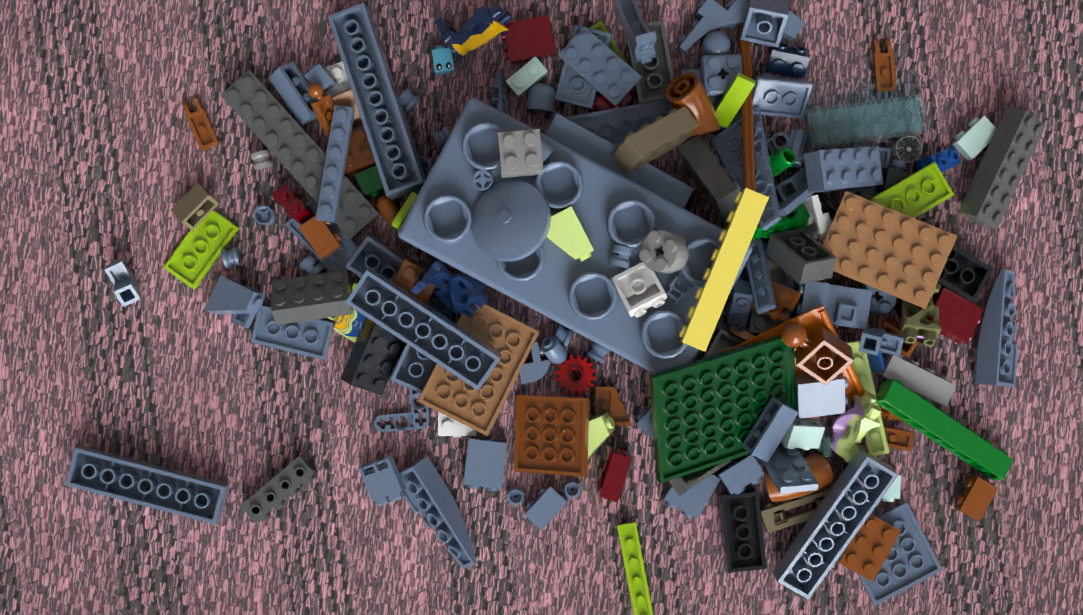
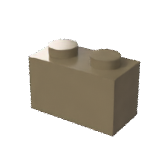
(195, 206)

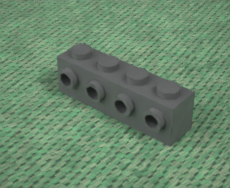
(278, 488)

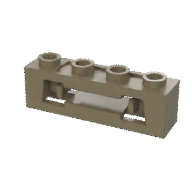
(768, 517)

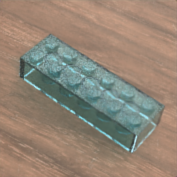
(865, 122)

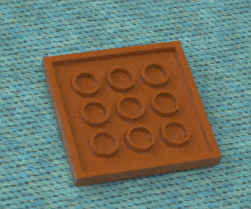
(551, 435)

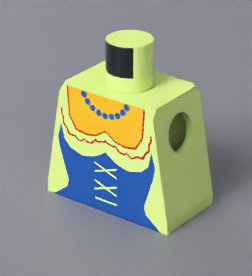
(349, 325)

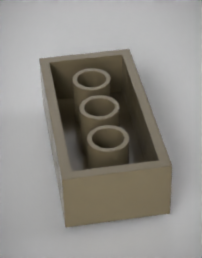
(654, 139)

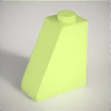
(569, 235)
(599, 430)

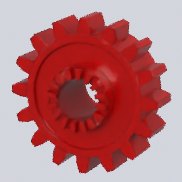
(575, 385)

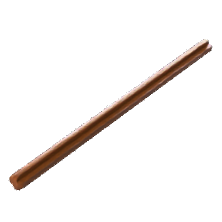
(747, 118)

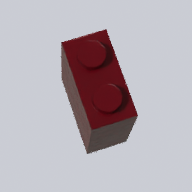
(529, 39)
(956, 316)

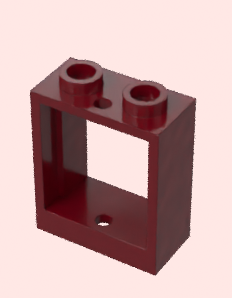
(615, 474)

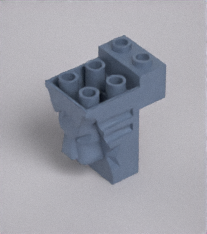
(819, 293)

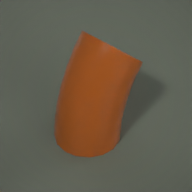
(689, 92)
(819, 467)

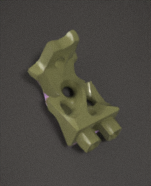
(915, 322)

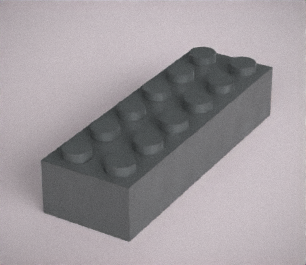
(1002, 168)

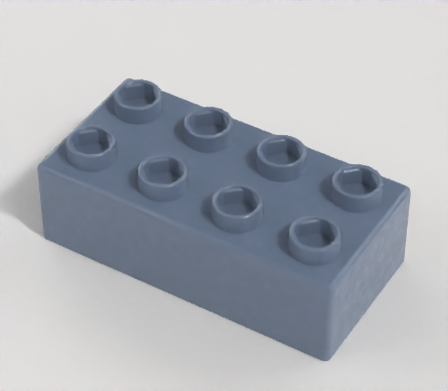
(549, 279)

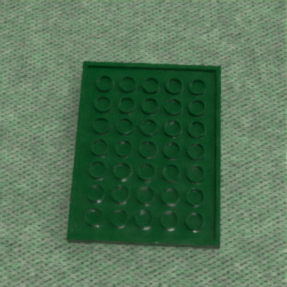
(712, 404)

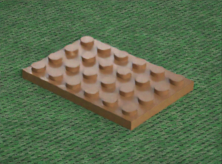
(887, 249)
(465, 403)

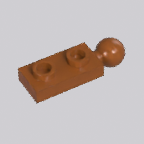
(322, 106)
(899, 438)

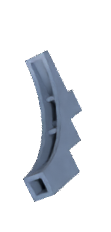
(716, 17)
(636, 30)

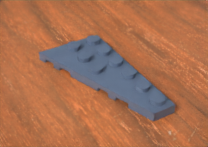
(730, 149)

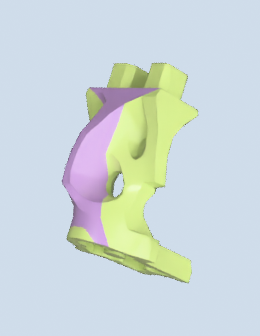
(854, 425)

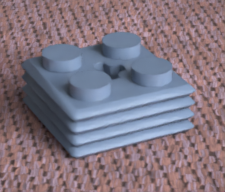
(710, 68)

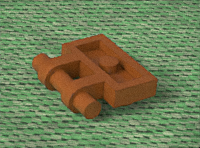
(785, 299)

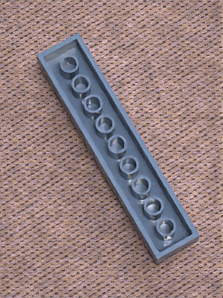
(377, 101)

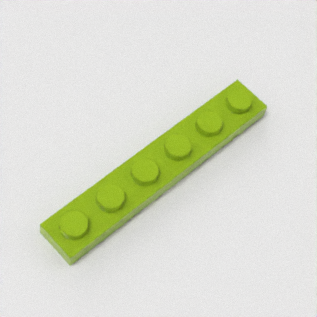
(634, 568)

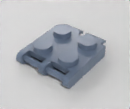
(383, 481)

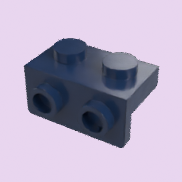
(788, 60)

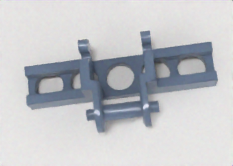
(500, 93)

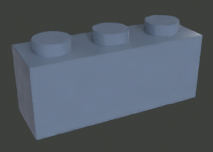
(294, 92)
(769, 429)

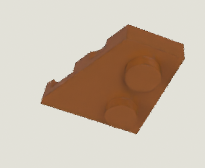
(609, 401)

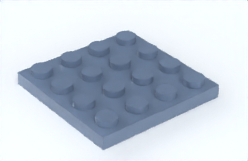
(908, 560)

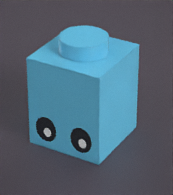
(443, 60)

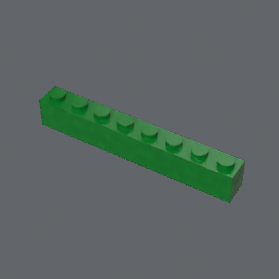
(943, 429)

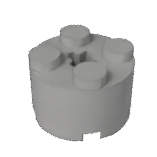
(664, 251)

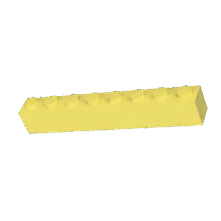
(724, 269)

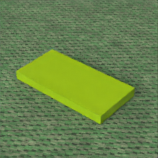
(916, 192)
(201, 249)

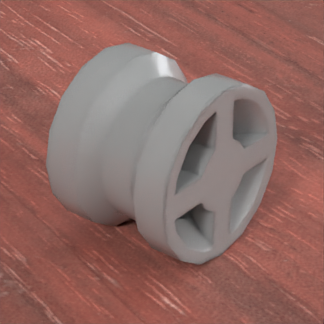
(261, 159)

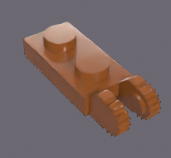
(884, 67)
(200, 125)

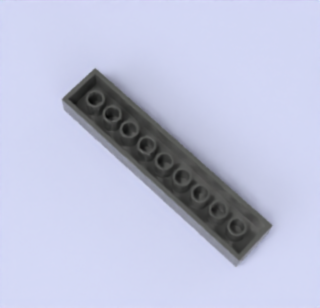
(295, 149)

